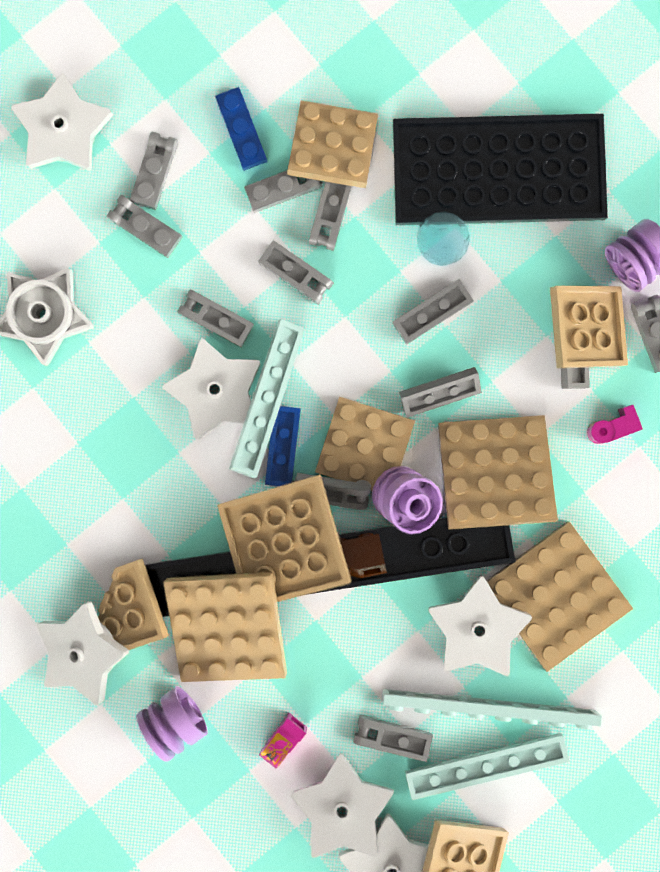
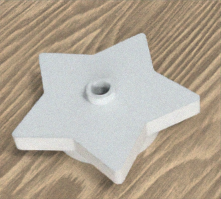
(70, 142)
(29, 299)
(194, 385)
(476, 609)
(80, 653)
(363, 805)
(394, 852)

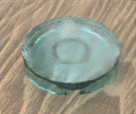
(443, 238)

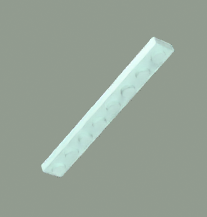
(502, 710)

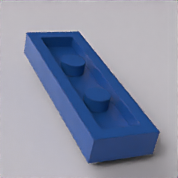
(241, 128)
(283, 447)

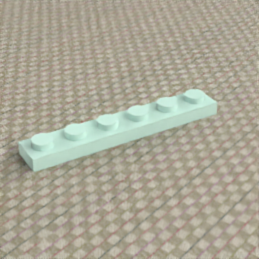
(267, 399)
(487, 766)

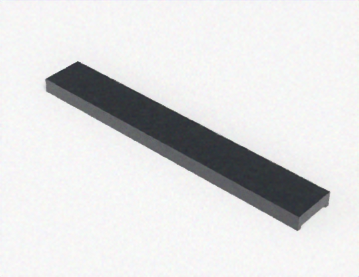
(405, 556)

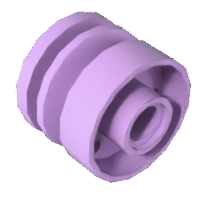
(636, 256)
(407, 499)
(172, 724)

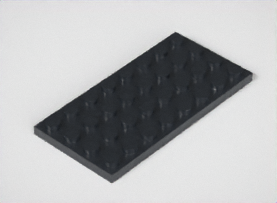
(500, 168)

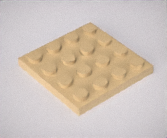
(497, 472)
(287, 534)
(563, 593)
(226, 627)

